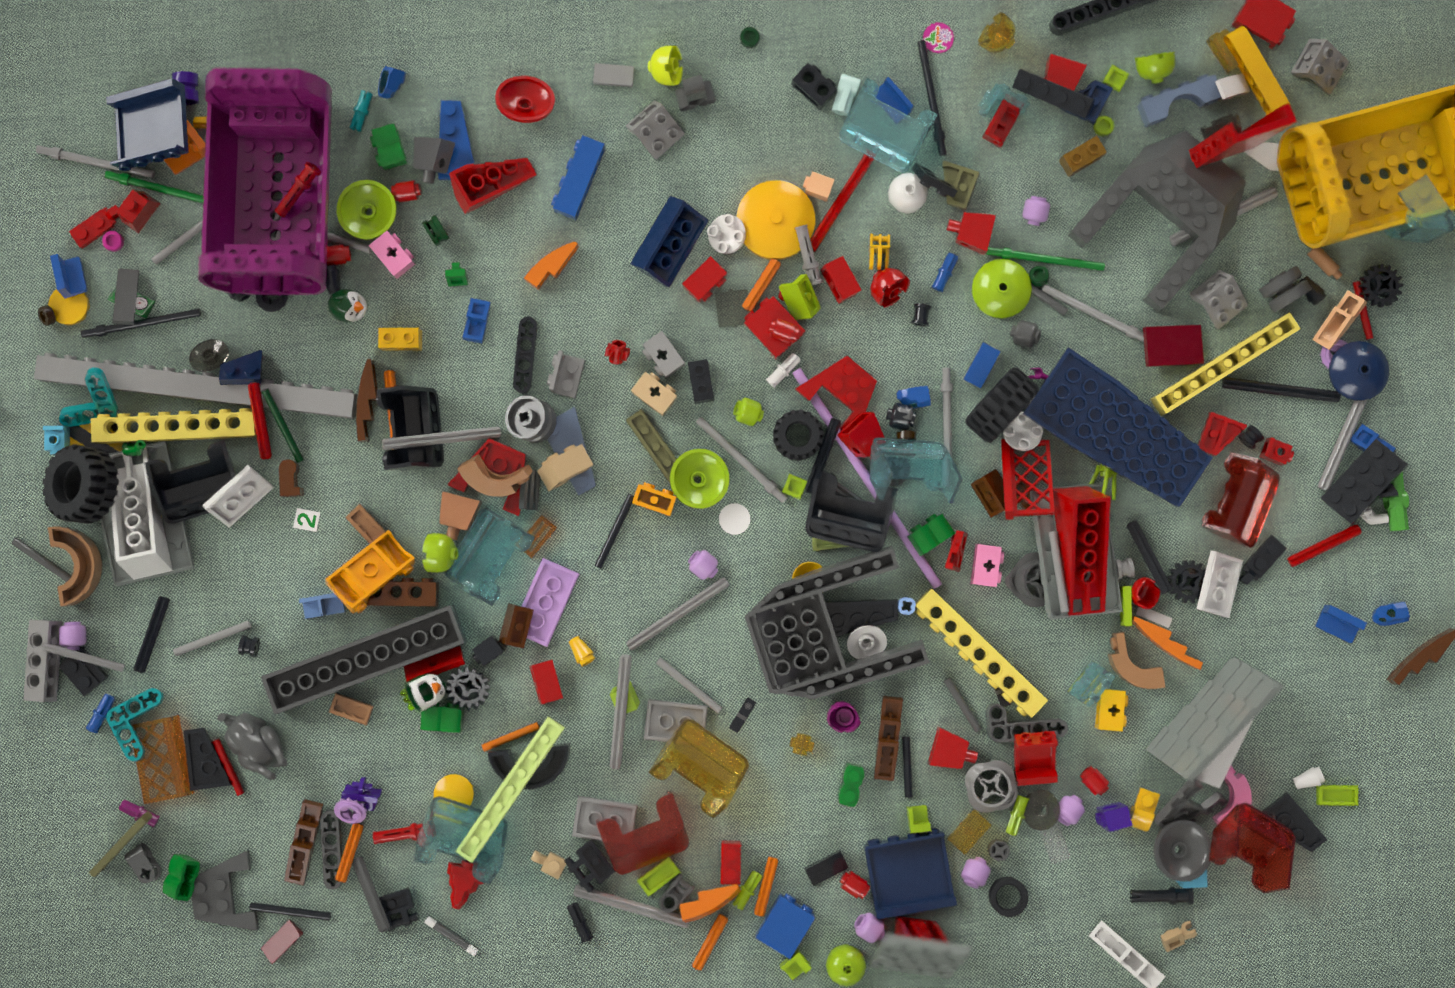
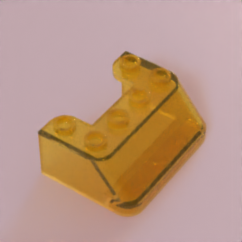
(704, 762)

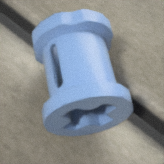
(911, 607)

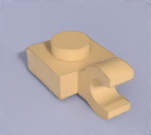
(552, 864)
(1175, 938)

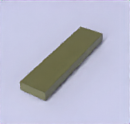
(652, 442)
(124, 840)

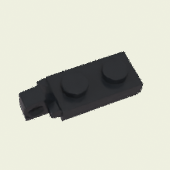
(1262, 560)

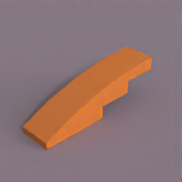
(1161, 638)

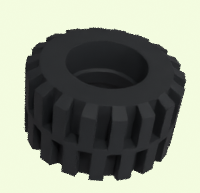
(798, 417)

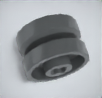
(1285, 289)
(530, 419)

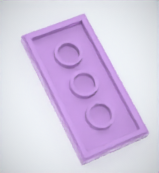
(548, 599)

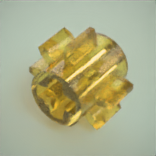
(801, 744)

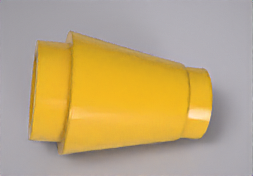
(581, 651)

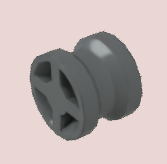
(1000, 853)

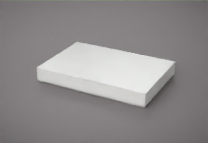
(238, 496)
(1219, 584)

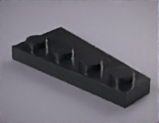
(852, 614)

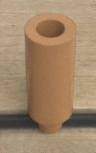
(1325, 262)

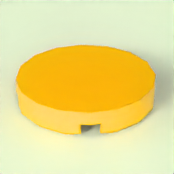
(69, 310)

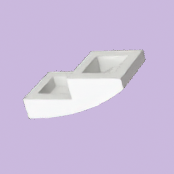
(1232, 86)

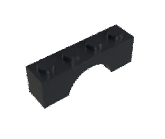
(1053, 93)

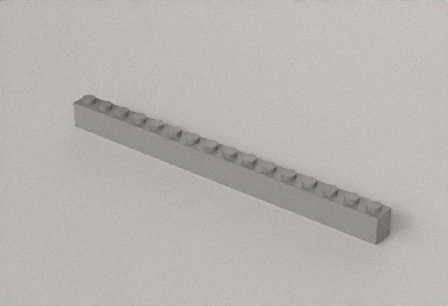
(194, 386)

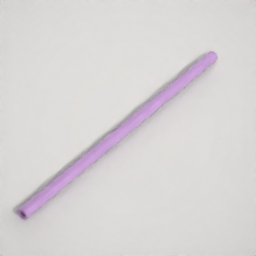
(865, 476)

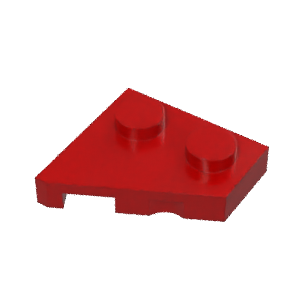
(1218, 433)
(956, 552)

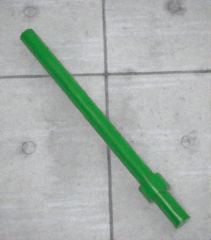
(127, 179)
(1007, 253)

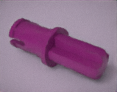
(137, 811)

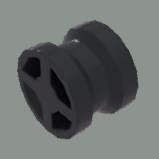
(1251, 437)
(248, 646)

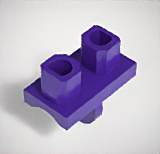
(362, 792)

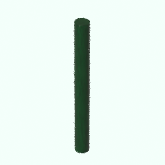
(282, 425)

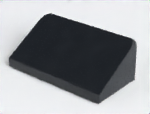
(826, 867)

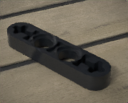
(525, 355)

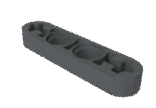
(328, 849)

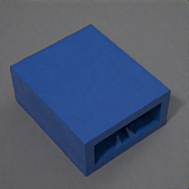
(785, 925)

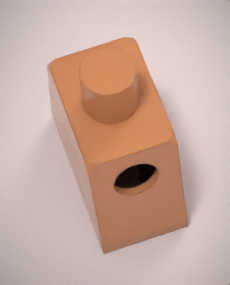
(457, 513)

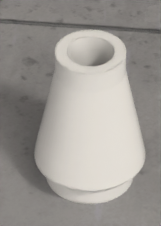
(1309, 778)

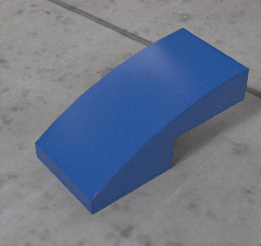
(476, 320)
(981, 365)
(1365, 436)

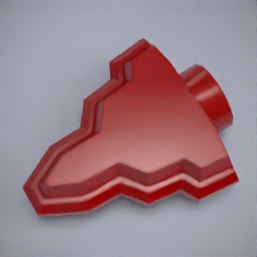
(461, 882)

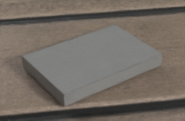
(666, 716)
(591, 809)

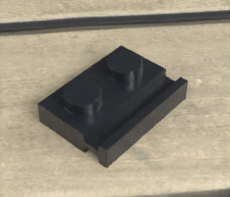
(83, 674)

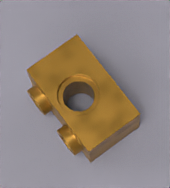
(1082, 156)

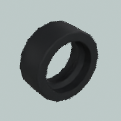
(1011, 912)

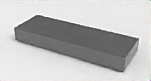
(126, 296)

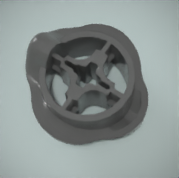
(1021, 577)

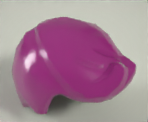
(843, 717)

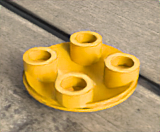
(455, 788)

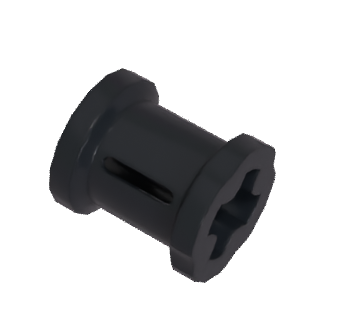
(921, 314)

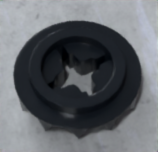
(276, 305)

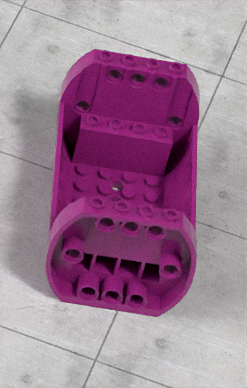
(248, 123)

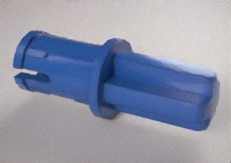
(945, 272)
(100, 713)

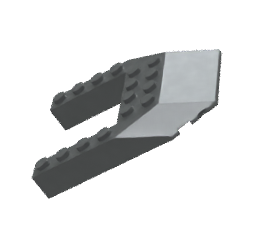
(1192, 198)
(799, 641)

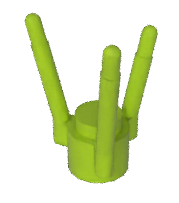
(1107, 474)

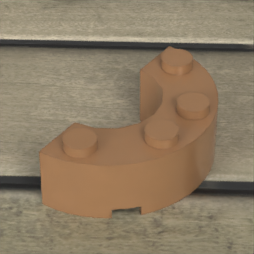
(86, 564)

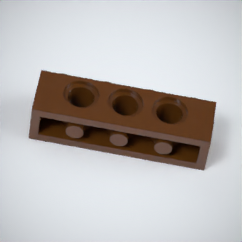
(429, 595)

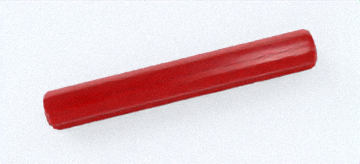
(259, 420)
(1324, 545)

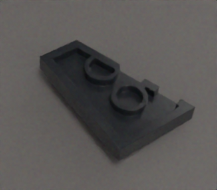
(203, 762)
(1289, 814)

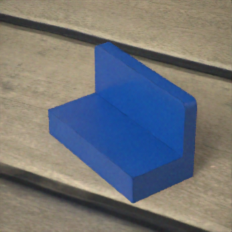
(892, 96)
(68, 276)
(1339, 623)

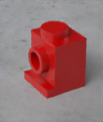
(1270, 448)

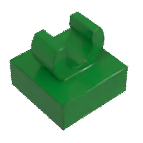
(456, 275)

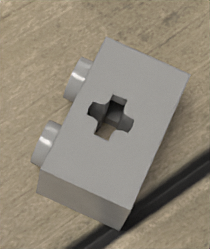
(673, 360)

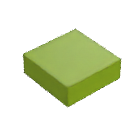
(1115, 78)
(794, 486)

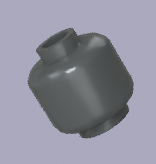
(1025, 334)

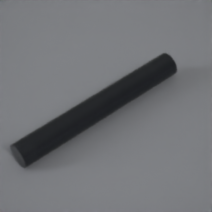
(907, 767)

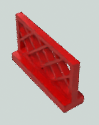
(1010, 483)

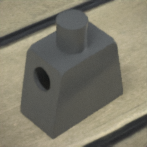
(432, 156)

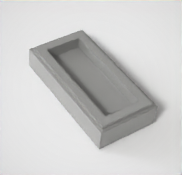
(613, 75)

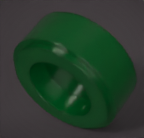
(749, 37)
(1039, 275)

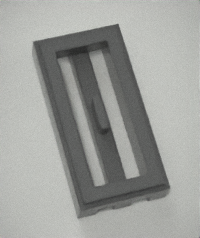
(530, 492)

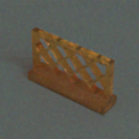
(178, 761)

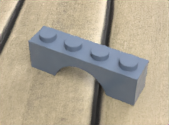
(1202, 92)

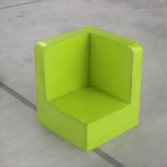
(632, 701)
(918, 819)
(795, 965)

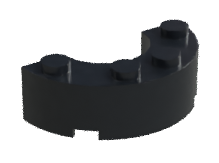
(554, 763)

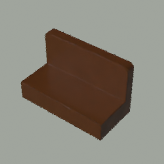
(990, 492)
(516, 625)

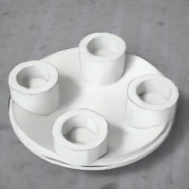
(726, 234)
(1023, 433)

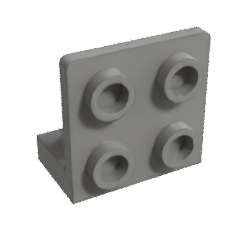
(1321, 64)
(655, 129)
(1220, 298)
(566, 375)

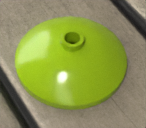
(358, 199)
(995, 301)
(713, 477)

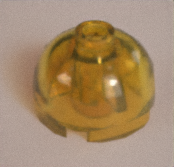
(998, 35)

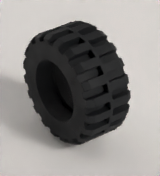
(1002, 405)
(98, 484)

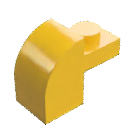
(1144, 808)

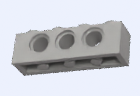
(42, 666)

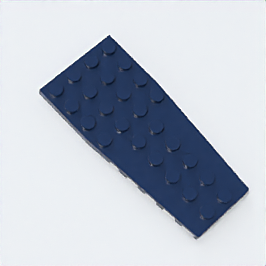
(1116, 429)

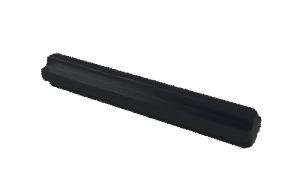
(823, 453)
(1149, 557)
(151, 634)

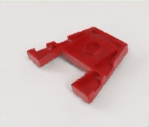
(846, 383)
(501, 461)

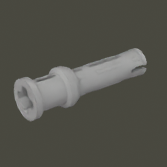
(810, 265)

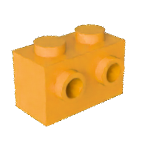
(654, 500)

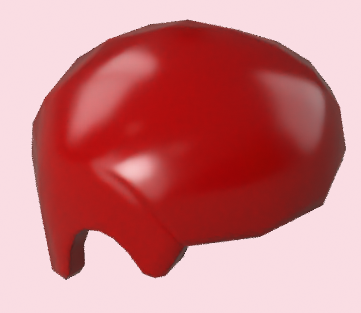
(1145, 593)

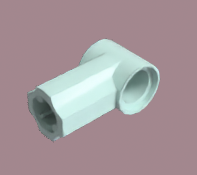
(846, 90)

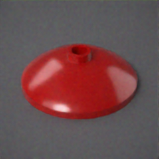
(525, 99)

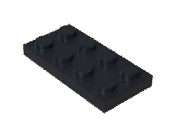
(1364, 481)

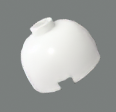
(907, 193)

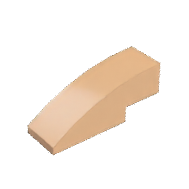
(1339, 320)

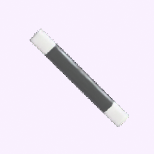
(451, 936)

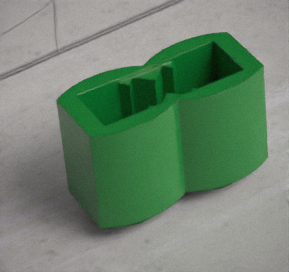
(389, 147)
(930, 534)
(442, 718)
(852, 779)
(181, 877)

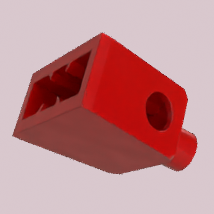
(1064, 71)
(137, 209)
(973, 231)
(860, 434)
(950, 750)

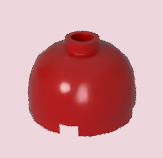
(888, 285)

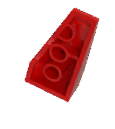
(484, 182)

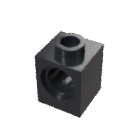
(487, 650)

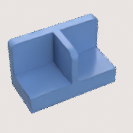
(322, 605)

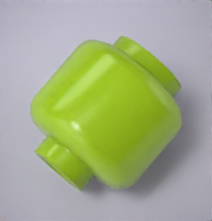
(748, 411)

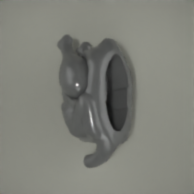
(254, 743)

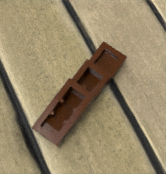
(366, 394)
(1429, 651)
(888, 738)
(303, 842)

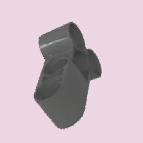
(694, 93)

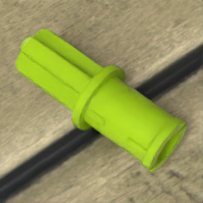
(1017, 815)
(747, 890)

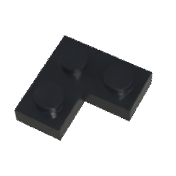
(929, 179)

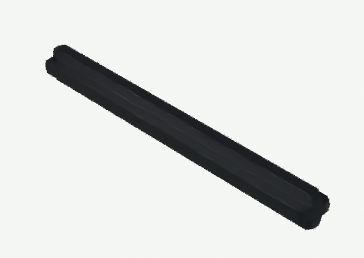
(1281, 389)

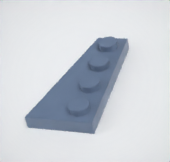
(566, 434)

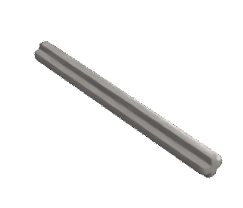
(1245, 206)
(441, 438)
(1341, 444)
(677, 614)
(620, 711)
(630, 906)

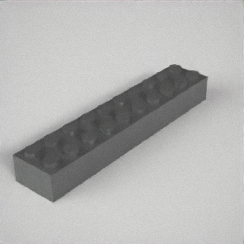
(363, 659)

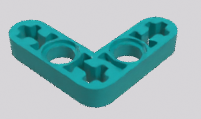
(98, 404)
(124, 723)

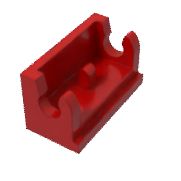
(1001, 123)
(840, 279)
(546, 682)

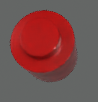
(406, 191)
(338, 254)
(783, 331)
(1094, 780)
(854, 884)

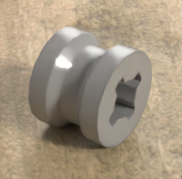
(1125, 568)

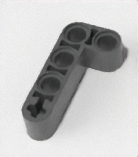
(1027, 725)

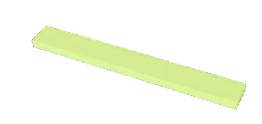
(510, 789)

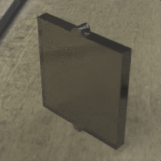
(730, 307)

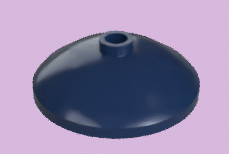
(1348, 377)

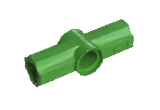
(1397, 506)

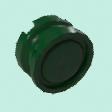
(438, 230)

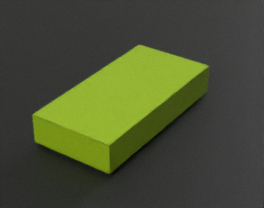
(1126, 615)
(1337, 795)
(658, 876)

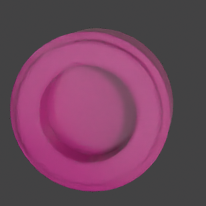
(113, 241)

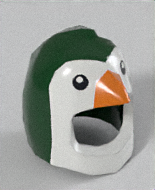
(345, 305)
(425, 691)

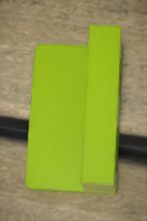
(800, 298)

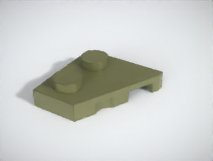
(963, 180)

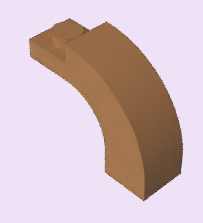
(489, 483)
(1144, 678)

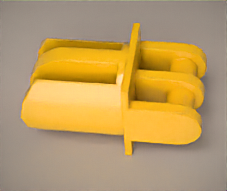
(879, 249)

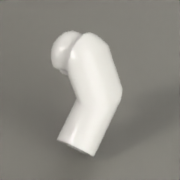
(1372, 518)

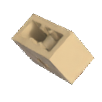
(643, 391)

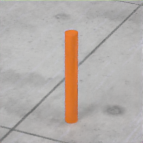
(510, 737)

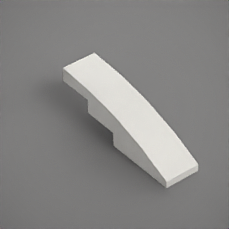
(1126, 955)

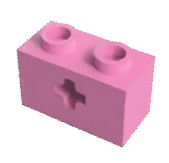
(396, 265)
(979, 573)

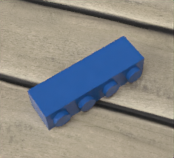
(579, 177)

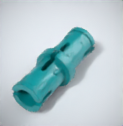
(361, 111)

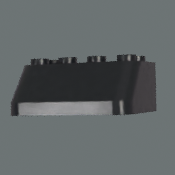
(412, 413)
(186, 489)
(848, 519)

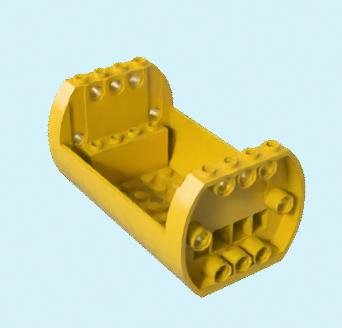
(1363, 142)

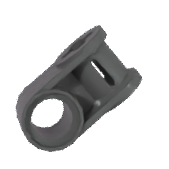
(142, 861)
(676, 893)

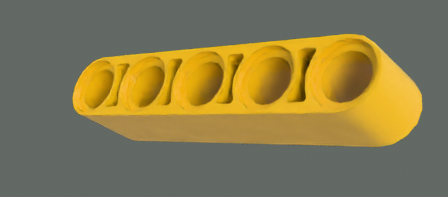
(1255, 70)

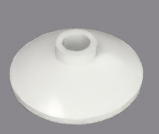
(863, 648)

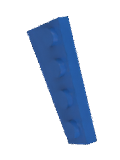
(454, 129)

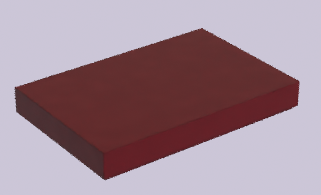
(1173, 345)

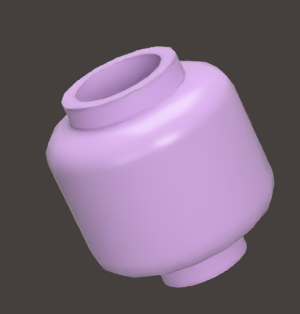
(1036, 210)
(703, 564)
(72, 635)
(1070, 810)
(975, 872)
(869, 927)

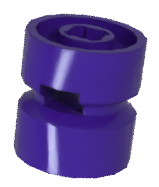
(190, 81)

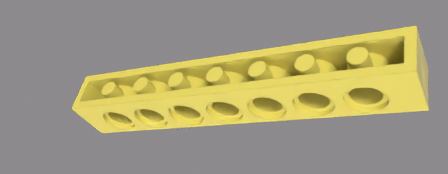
(1225, 364)
(102, 435)
(1034, 700)

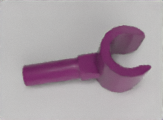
(1038, 374)

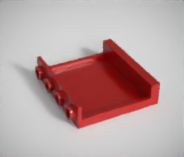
(1228, 143)

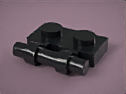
(593, 861)
(398, 902)

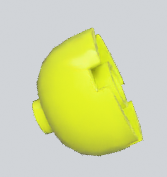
(665, 65)

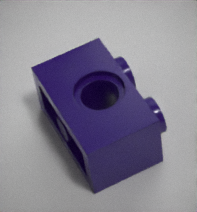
(1113, 816)

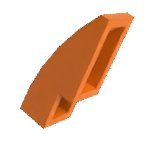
(551, 265)
(708, 902)

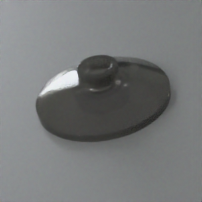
(208, 355)
(1033, 812)

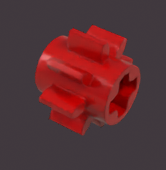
(617, 352)

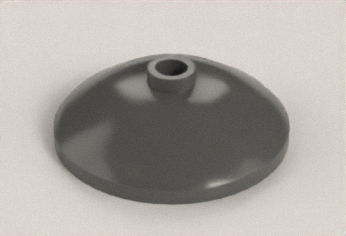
(1193, 851)

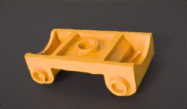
(370, 571)

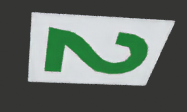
(306, 520)

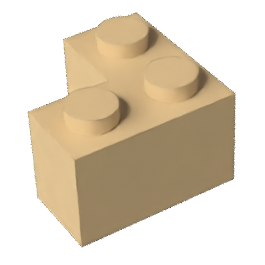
(563, 467)

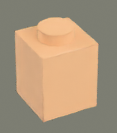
(818, 186)

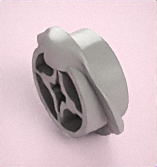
(979, 803)

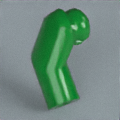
(136, 450)

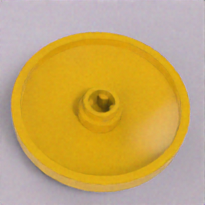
(770, 218)

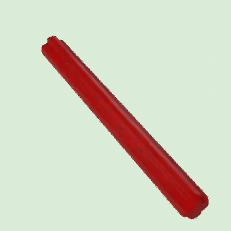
(840, 201)

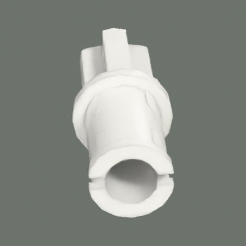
(783, 370)

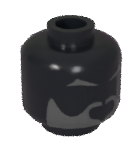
(901, 416)

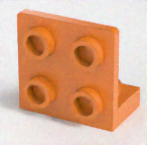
(196, 152)

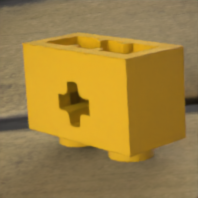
(400, 339)
(1111, 721)

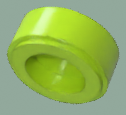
(1103, 126)

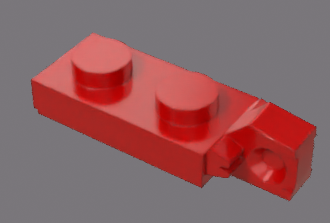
(94, 226)

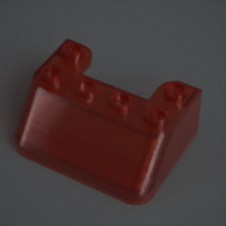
(1244, 501)
(648, 842)
(1258, 842)

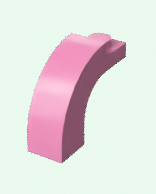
(1238, 793)

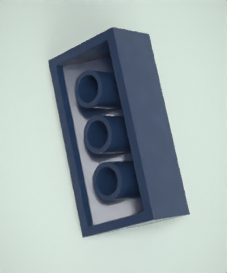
(669, 241)

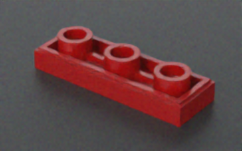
(435, 664)

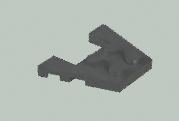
(1184, 808)
(214, 895)

